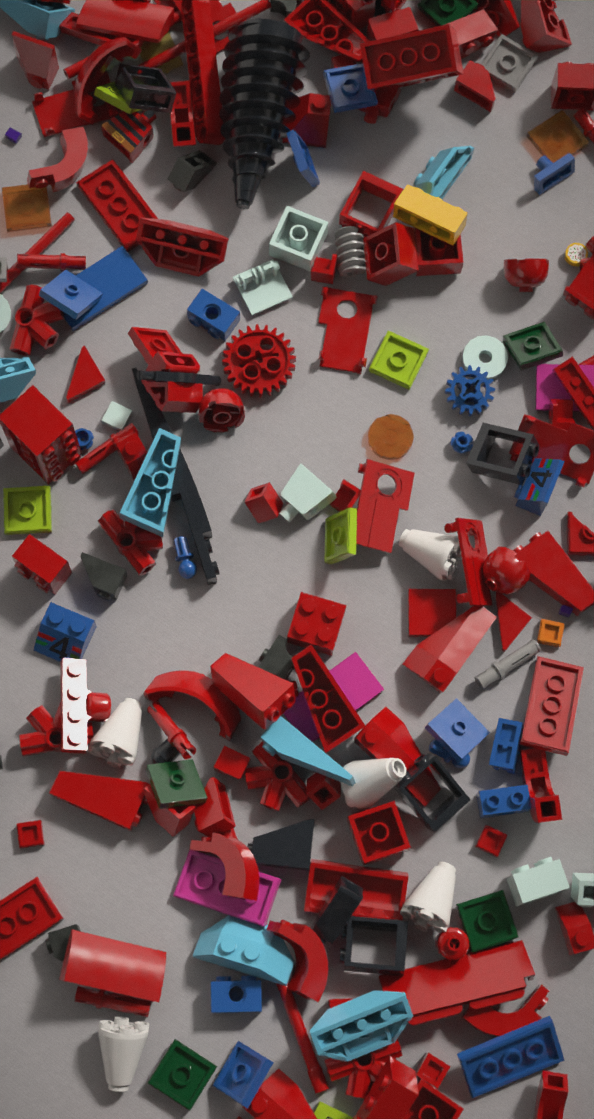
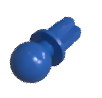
(187, 568)
(437, 749)

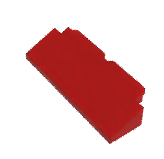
(476, 978)

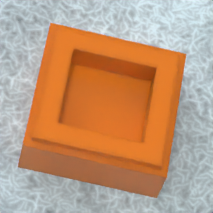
(550, 633)

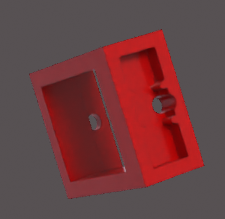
(376, 187)

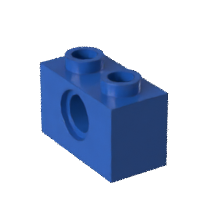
(207, 304)
(503, 801)
(220, 995)

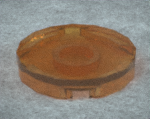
(390, 437)

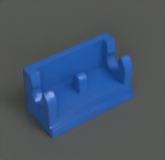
(506, 745)

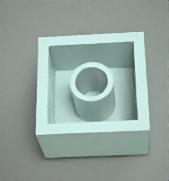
(298, 238)
(538, 882)

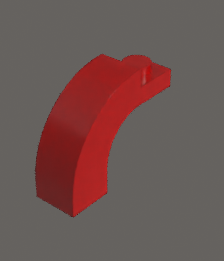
(182, 116)
(66, 172)
(543, 801)
(239, 864)
(311, 958)
(497, 1023)
(551, 1095)

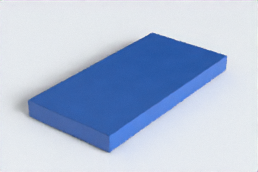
(114, 277)
(510, 1057)

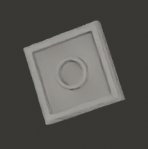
(509, 63)

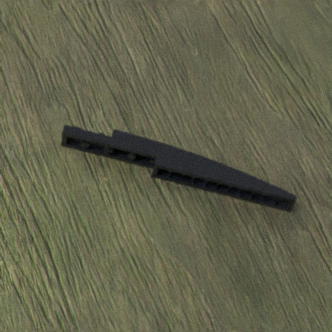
(183, 487)

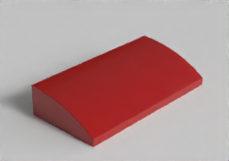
(127, 19)
(382, 889)
(114, 966)

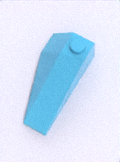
(293, 746)

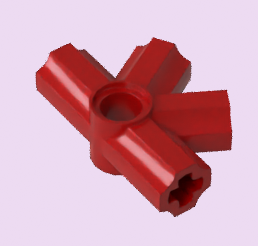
(38, 327)
(142, 541)
(45, 728)
(276, 788)
(361, 1075)

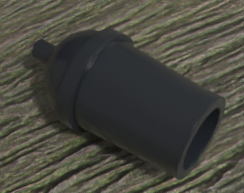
(164, 753)

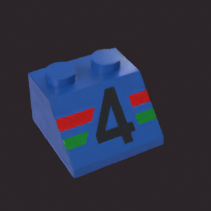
(539, 485)
(64, 633)

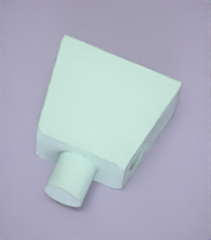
(305, 495)

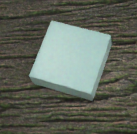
(117, 416)

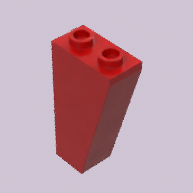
(555, 572)
(252, 689)
(103, 796)

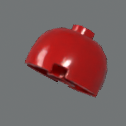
(526, 273)
(220, 410)
(504, 572)

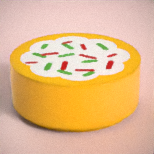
(574, 253)

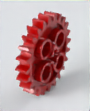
(252, 342)

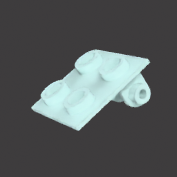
(262, 287)

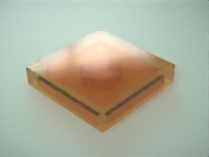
(557, 137)
(26, 208)

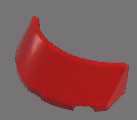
(93, 70)
(203, 689)

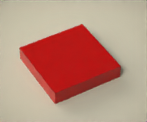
(430, 610)

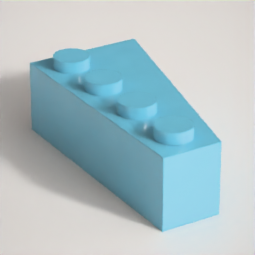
(152, 489)

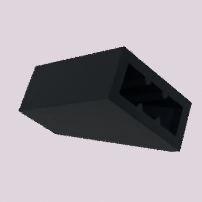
(285, 847)
(337, 910)

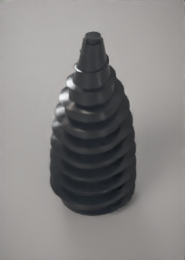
(257, 96)

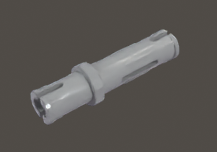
(499, 669)

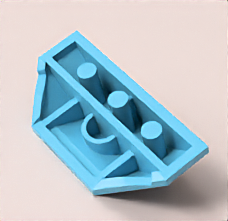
(444, 170)
(14, 376)
(246, 949)
(361, 1025)

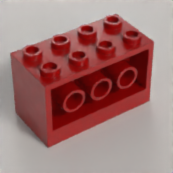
(411, 58)
(40, 435)

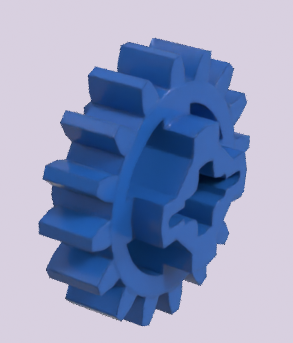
(475, 397)

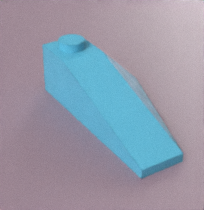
(37, 16)

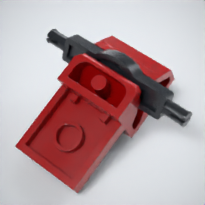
(170, 373)

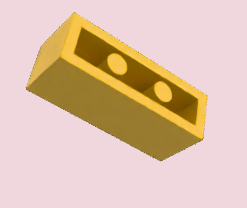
(430, 214)

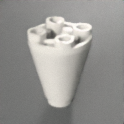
(433, 551)
(119, 735)
(372, 780)
(432, 899)
(121, 1050)

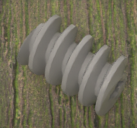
(349, 252)

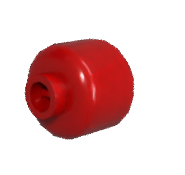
(443, 942)

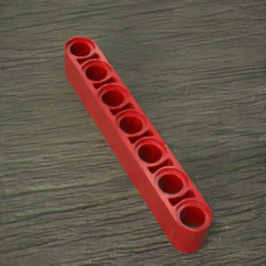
(202, 70)

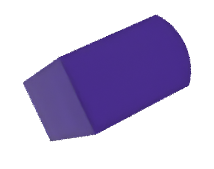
(13, 135)
(565, 611)

